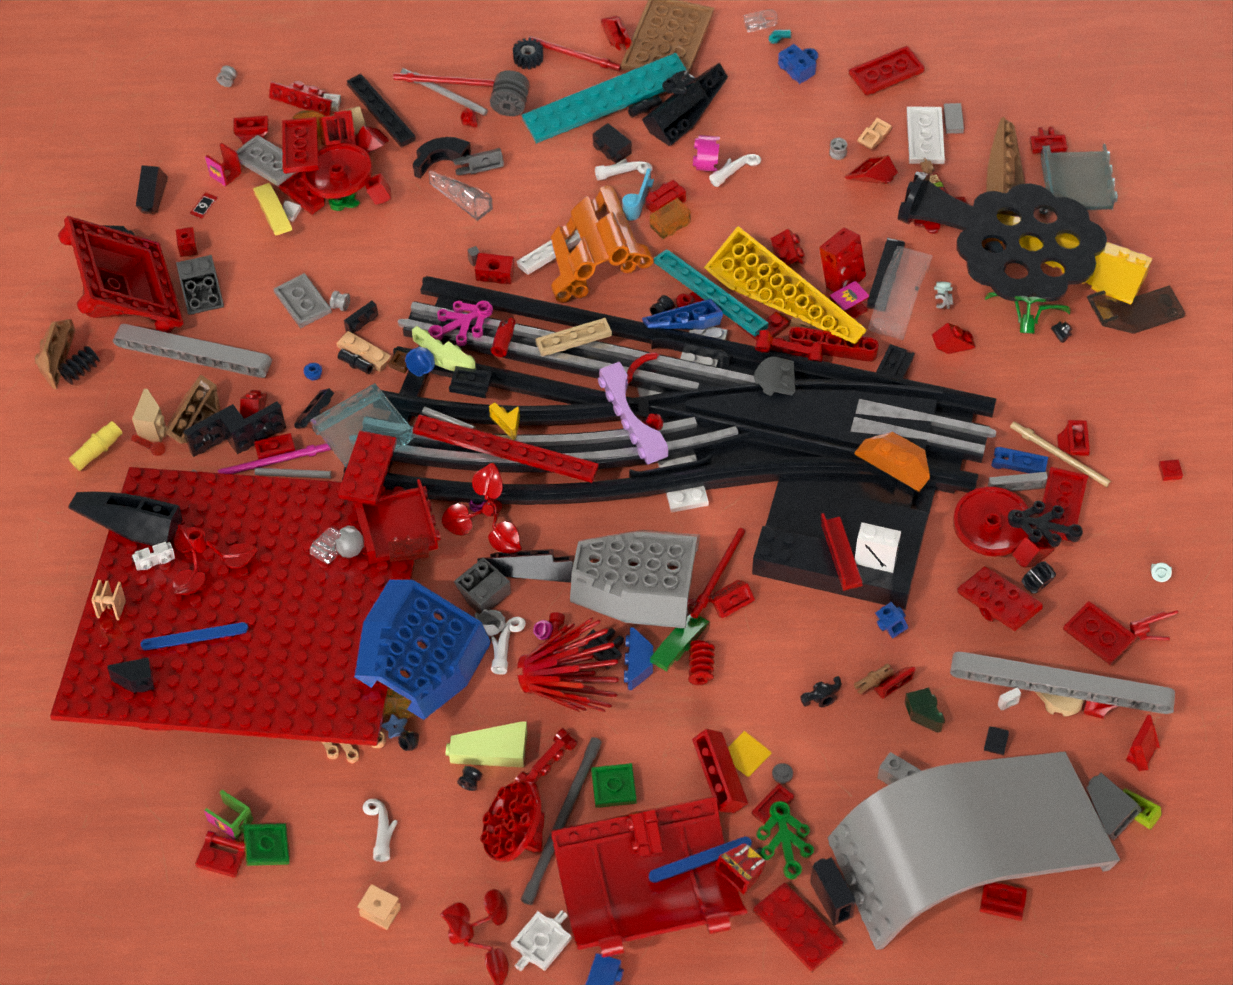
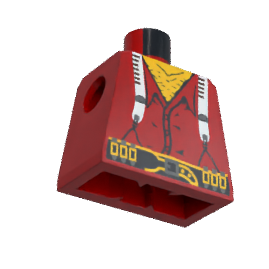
(741, 866)

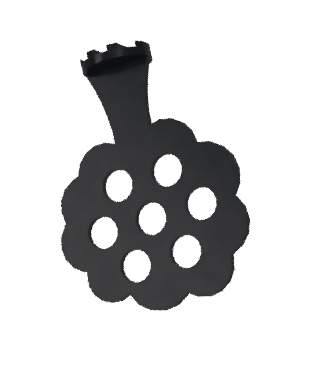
(980, 222)

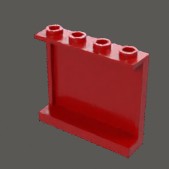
(396, 516)

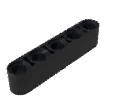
(888, 252)

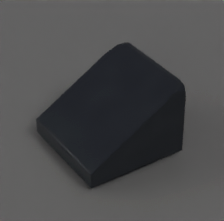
(996, 740)

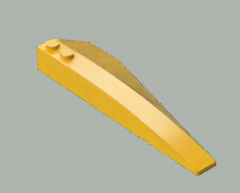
(1116, 270)
(758, 274)

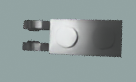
(480, 162)

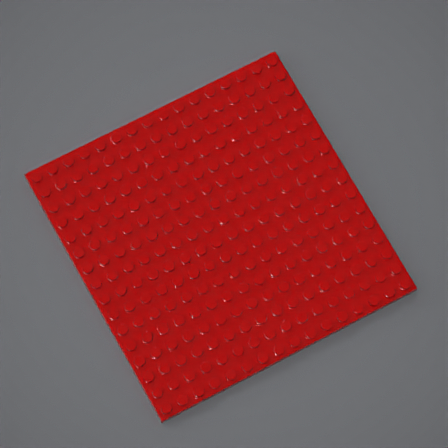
(302, 616)

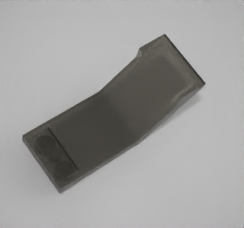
(1144, 312)

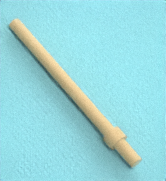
(1028, 434)

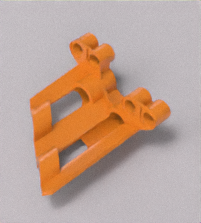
(599, 242)

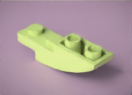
(445, 355)

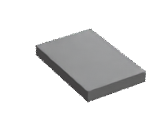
(302, 300)

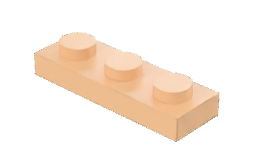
(367, 351)

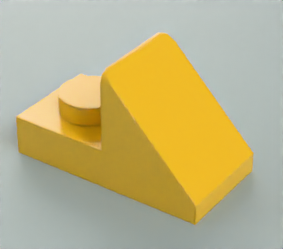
(506, 421)

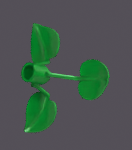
(1027, 323)

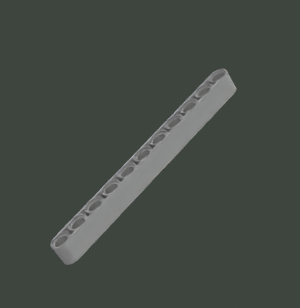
(1063, 682)

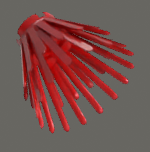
(547, 669)

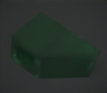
(923, 709)

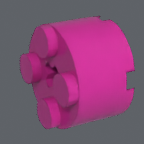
(707, 153)

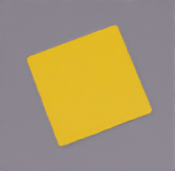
(748, 753)

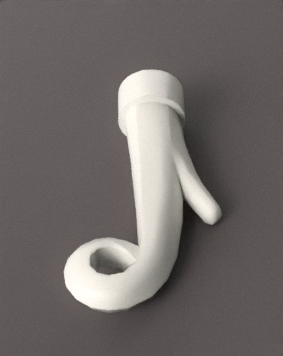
(729, 168)
(603, 172)
(500, 663)
(381, 851)

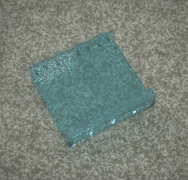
(1080, 177)
(365, 412)

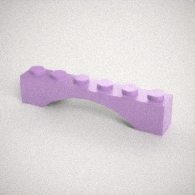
(648, 440)

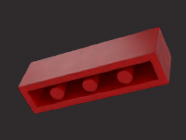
(720, 771)

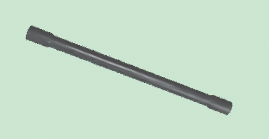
(533, 885)

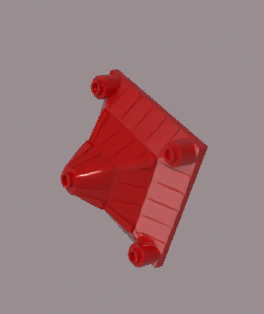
(121, 274)

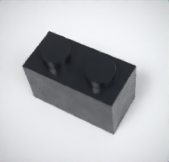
(612, 143)

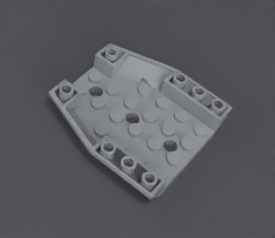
(641, 592)

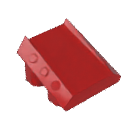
(1143, 745)

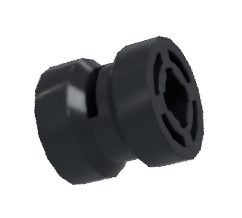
(663, 304)

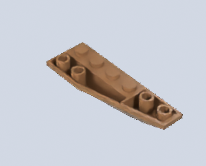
(1004, 161)

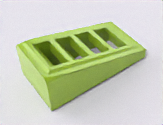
(1143, 818)

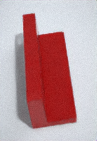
(841, 552)

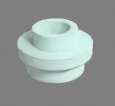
(942, 287)

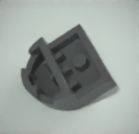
(776, 376)

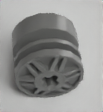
(509, 93)

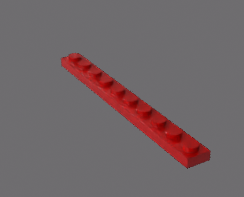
(505, 448)

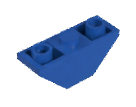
(637, 659)

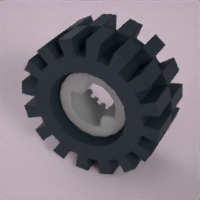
(528, 60)

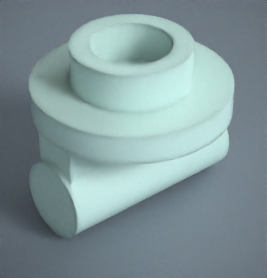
(1161, 572)

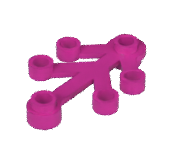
(462, 320)

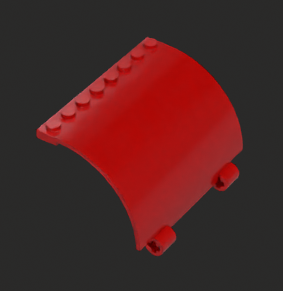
(610, 886)

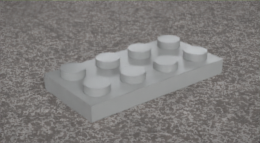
(263, 159)

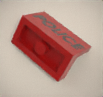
(731, 598)

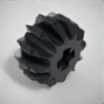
(1038, 577)

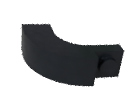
(437, 150)

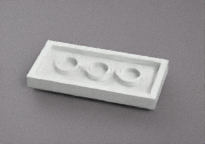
(925, 135)

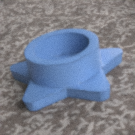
(389, 726)

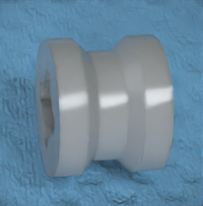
(226, 76)
(838, 148)
(339, 300)

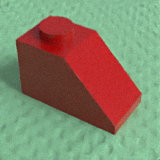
(1031, 553)

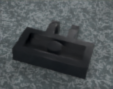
(608, 654)

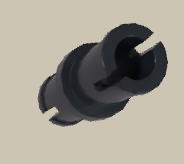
(644, 106)
(355, 361)

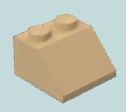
(149, 419)

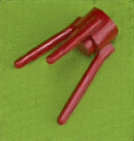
(1141, 627)

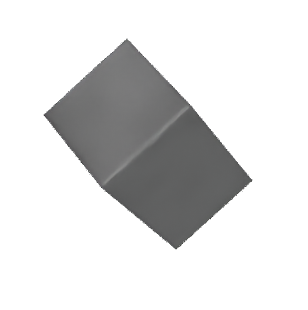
(472, 255)

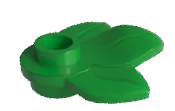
(339, 203)

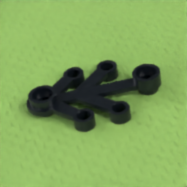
(1022, 520)

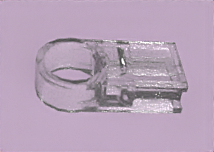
(757, 20)

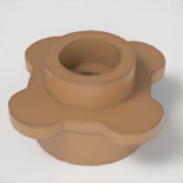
(927, 167)

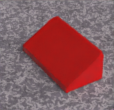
(895, 682)

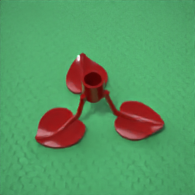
(457, 519)
(195, 540)
(461, 931)

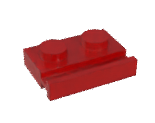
(1003, 900)

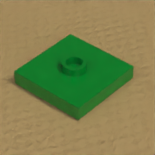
(613, 785)
(266, 844)

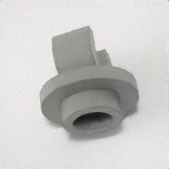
(947, 300)

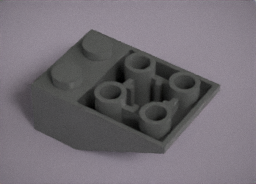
(200, 284)

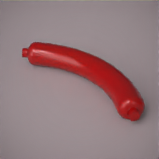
(638, 362)

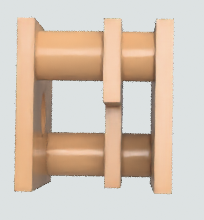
(103, 596)
(379, 906)

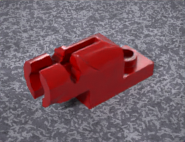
(616, 32)

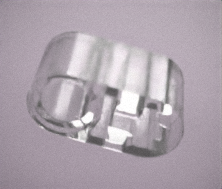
(325, 546)

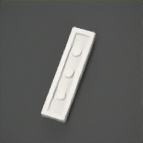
(544, 255)

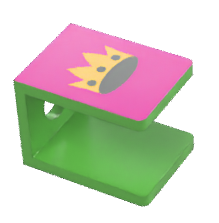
(232, 830)

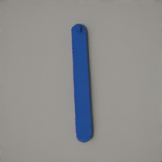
(194, 636)
(695, 860)

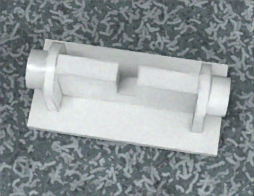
(162, 554)

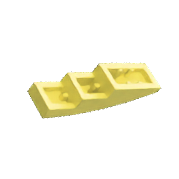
(272, 209)

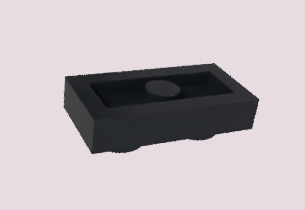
(361, 317)

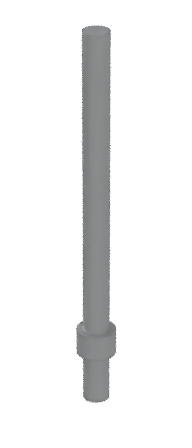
(449, 94)

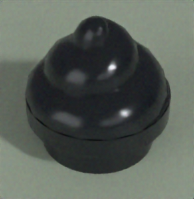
(408, 740)

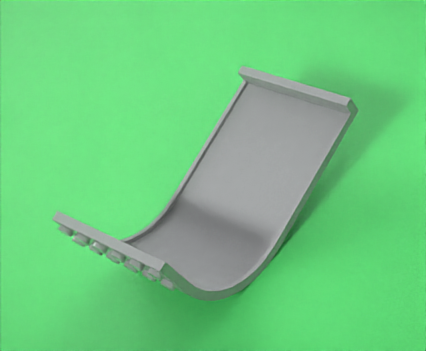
(962, 831)

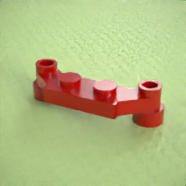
(766, 343)
(555, 753)

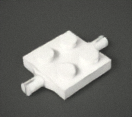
(541, 940)

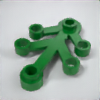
(785, 837)

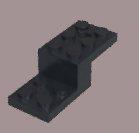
(238, 431)

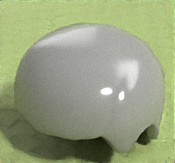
(350, 542)
(492, 621)

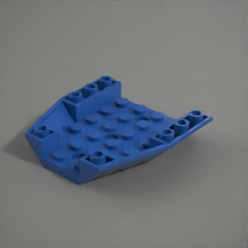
(390, 645)

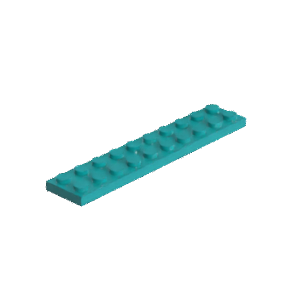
(601, 99)

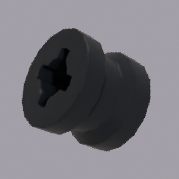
(469, 778)

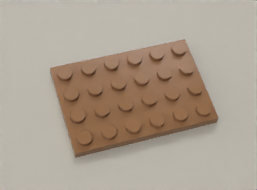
(668, 29)

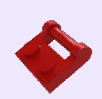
(218, 860)

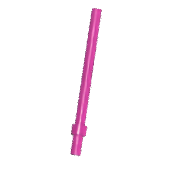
(311, 450)

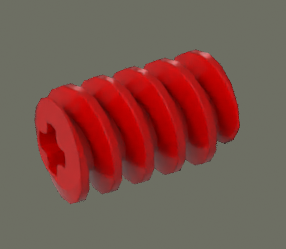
(701, 662)

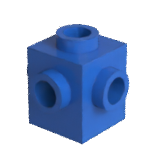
(891, 620)

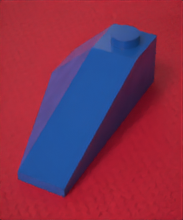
(692, 316)

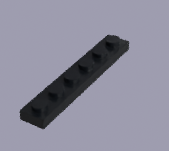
(381, 110)

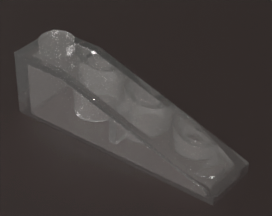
(466, 196)

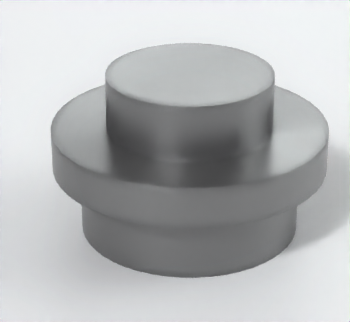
(782, 773)

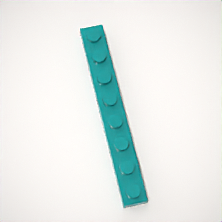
(708, 290)

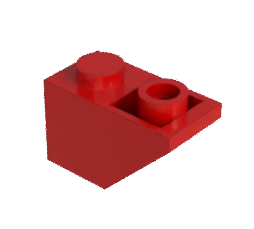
(953, 339)
(252, 403)

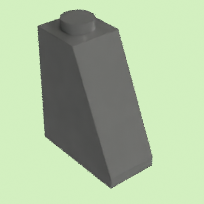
(1112, 804)

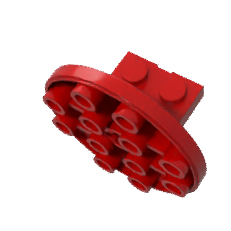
(513, 822)

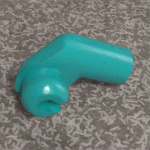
(777, 35)

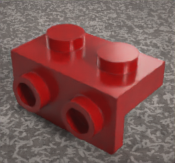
(787, 247)

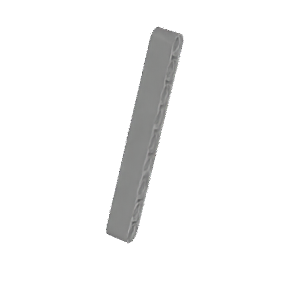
(192, 350)

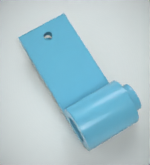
(633, 203)

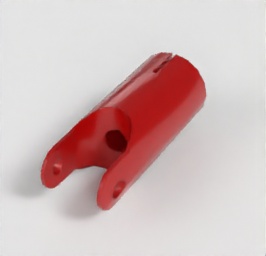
(503, 337)

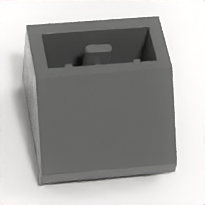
(483, 586)

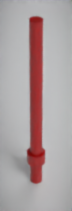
(604, 62)
(411, 77)
(702, 600)

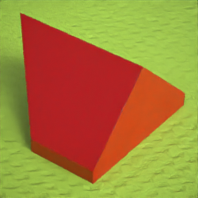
(370, 138)

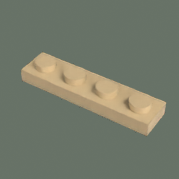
(573, 337)

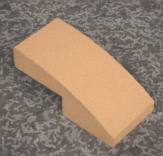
(875, 134)

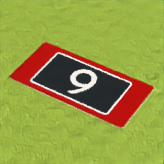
(203, 205)

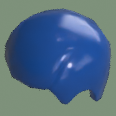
(420, 361)

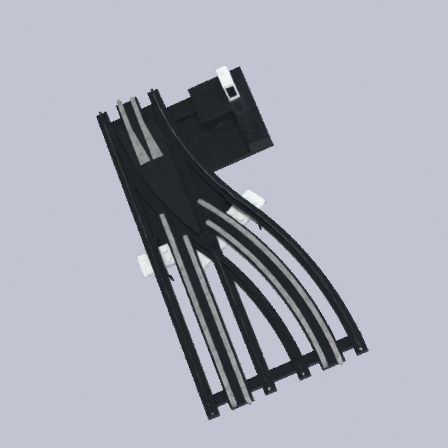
(717, 436)

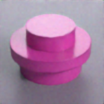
(542, 629)

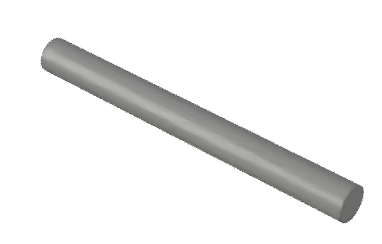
(293, 473)

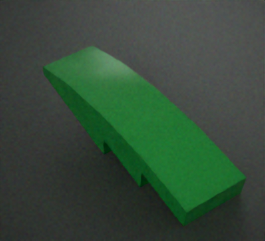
(678, 642)

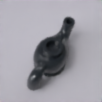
(822, 693)

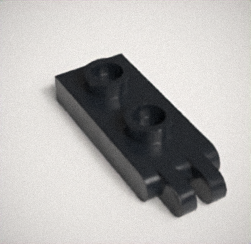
(313, 409)

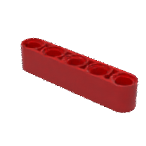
(864, 350)

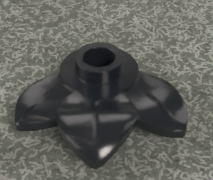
(678, 83)

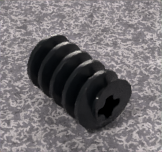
(78, 364)

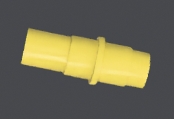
(95, 445)

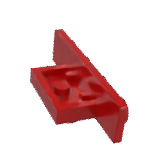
(301, 96)

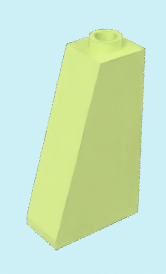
(490, 746)

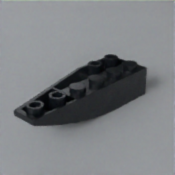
(682, 111)
(130, 515)

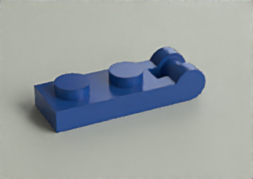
(1019, 461)

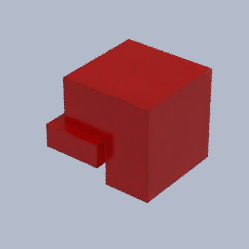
(337, 128)

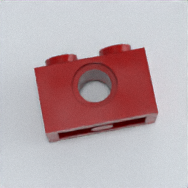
(494, 268)

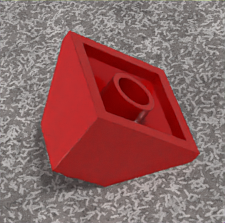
(874, 170)

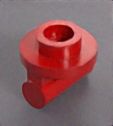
(468, 117)
(654, 421)

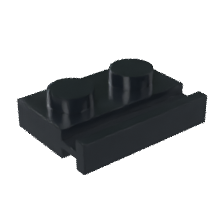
(895, 362)
(470, 382)

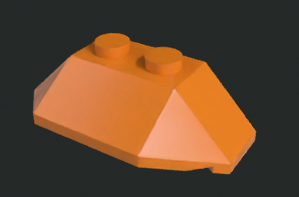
(897, 458)

